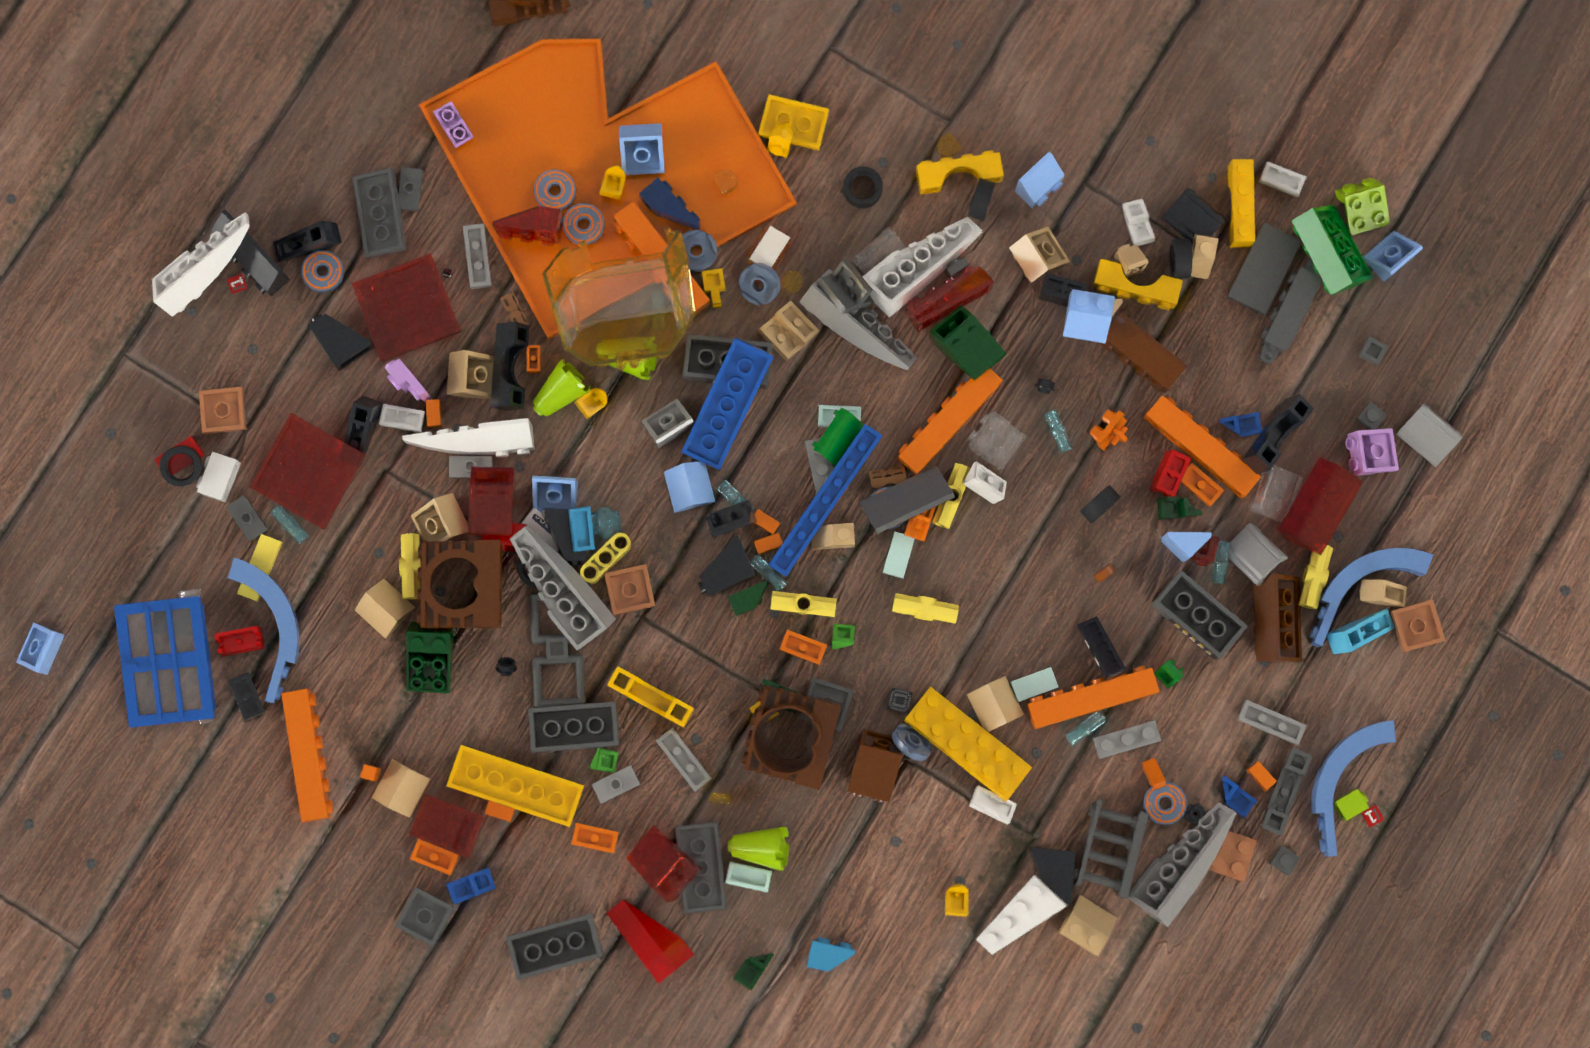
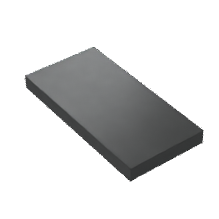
(379, 213)
(1264, 269)
(906, 499)
(703, 846)

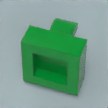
(1168, 673)

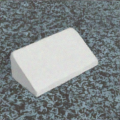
(985, 483)

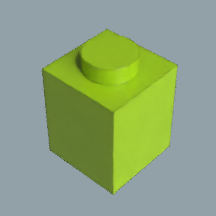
(1350, 804)

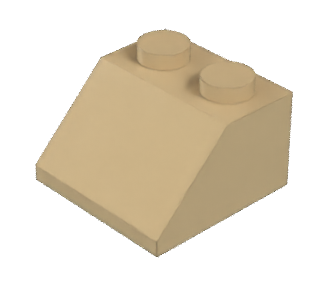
(1039, 254)
(470, 374)
(441, 520)
(1088, 925)

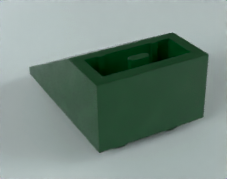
(966, 342)
(429, 658)

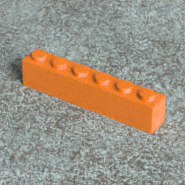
(647, 241)
(948, 421)
(1201, 446)
(1092, 698)
(306, 755)

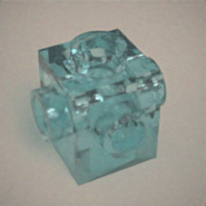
(608, 522)

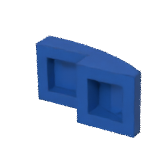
(470, 886)

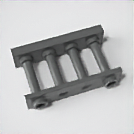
(1126, 864)

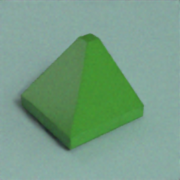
(842, 636)
(604, 760)

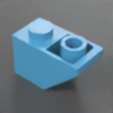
(826, 955)

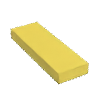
(264, 559)

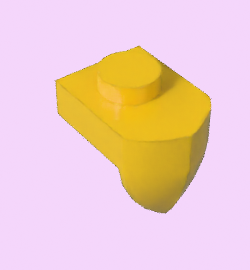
(780, 140)
(613, 182)
(592, 402)
(956, 900)

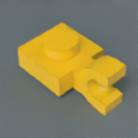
(714, 283)

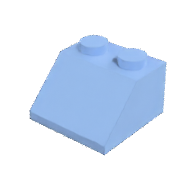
(641, 149)
(1040, 181)
(1088, 316)

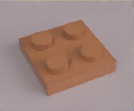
(222, 410)
(629, 589)
(1417, 626)
(1234, 856)

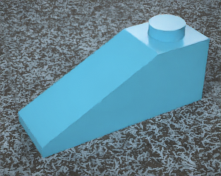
(1360, 632)

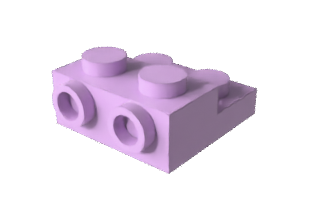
(404, 379)
(1372, 451)

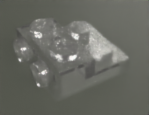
(996, 440)

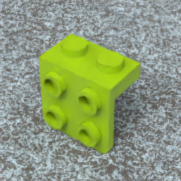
(1364, 205)

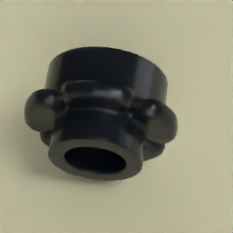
(1045, 386)
(506, 666)
(1194, 808)

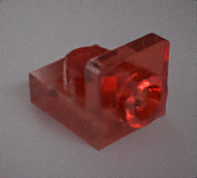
(1209, 549)

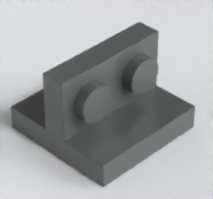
(846, 288)

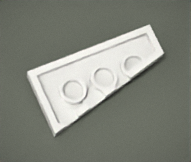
(1024, 912)

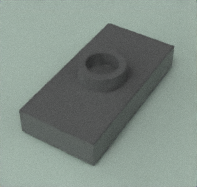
(410, 188)
(247, 518)

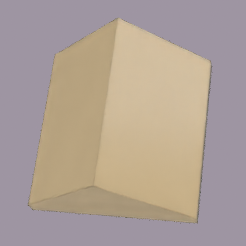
(384, 608)
(995, 704)
(400, 788)

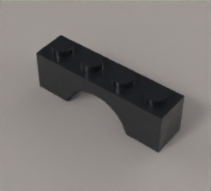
(509, 343)
(1265, 449)

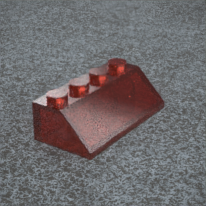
(944, 300)
(1319, 506)

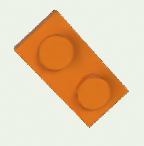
(1201, 485)
(803, 647)
(595, 838)
(434, 857)

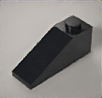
(313, 238)
(362, 423)

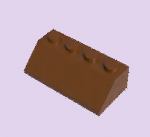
(1143, 353)
(1278, 619)

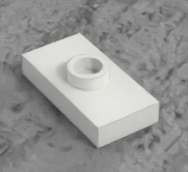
(1282, 179)
(402, 418)
(992, 805)

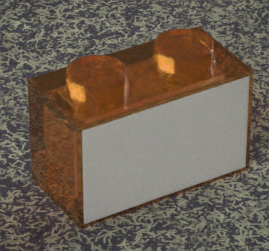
(770, 248)

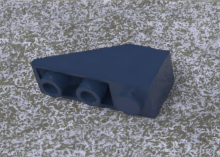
(664, 204)

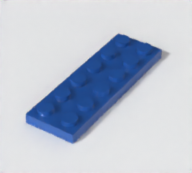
(727, 403)

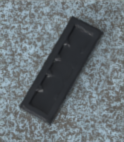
(1101, 648)

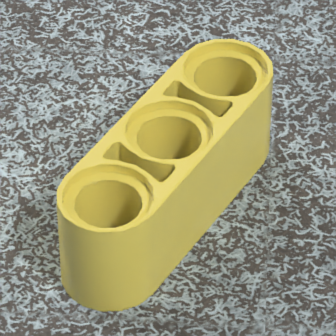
(610, 548)

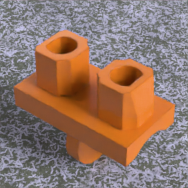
(1113, 432)
(919, 525)

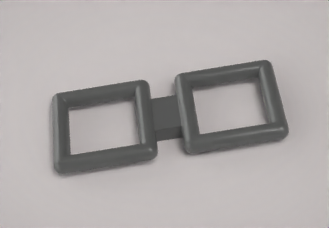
(557, 653)

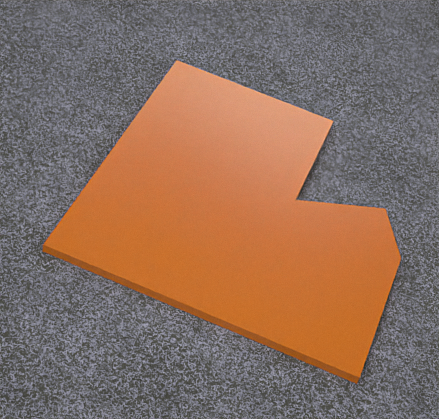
(551, 113)

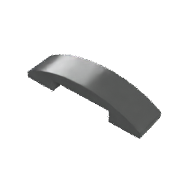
(1284, 791)

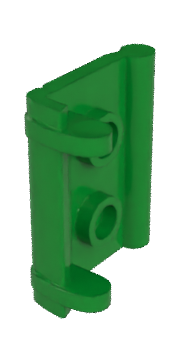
(838, 436)

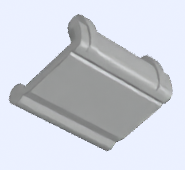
(1429, 435)
(1255, 553)

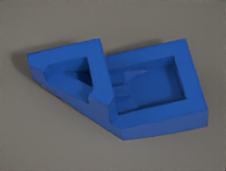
(1243, 425)
(1237, 798)

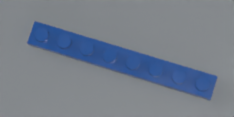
(825, 500)

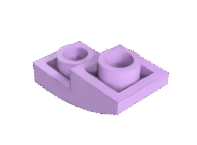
(453, 124)

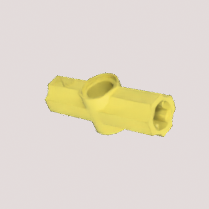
(946, 511)
(409, 565)
(1315, 578)
(818, 605)
(925, 608)

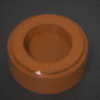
(1104, 572)

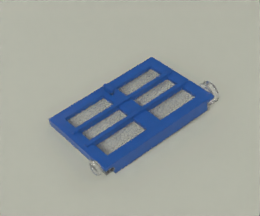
(166, 660)

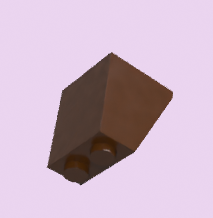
(875, 766)

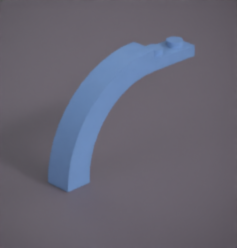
(1399, 559)
(285, 617)
(1332, 768)

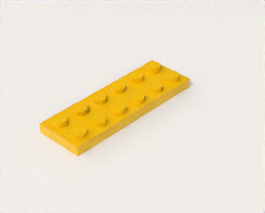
(968, 744)
(515, 785)

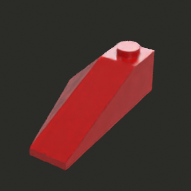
(653, 943)

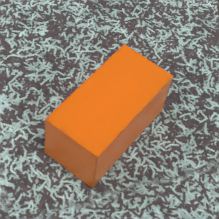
(534, 359)
(434, 414)
(766, 522)
(768, 543)
(370, 773)
(1154, 774)
(1261, 775)
(500, 811)

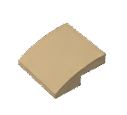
(788, 331)

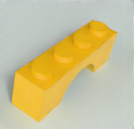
(932, 175)
(1243, 211)
(1110, 278)
(650, 697)

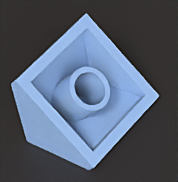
(1391, 254)
(689, 486)
(554, 492)
(1185, 544)
(40, 649)

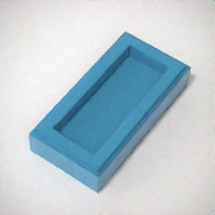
(581, 529)

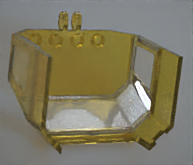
(621, 306)

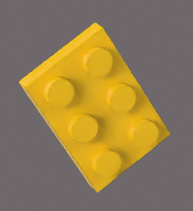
(804, 119)

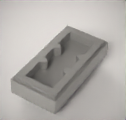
(461, 465)
(615, 784)

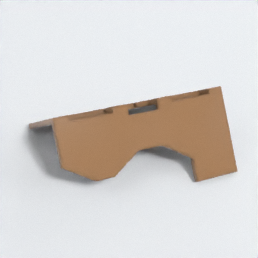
(513, 306)
(880, 482)

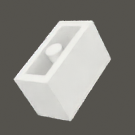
(218, 476)

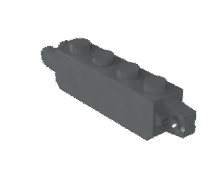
(1291, 312)

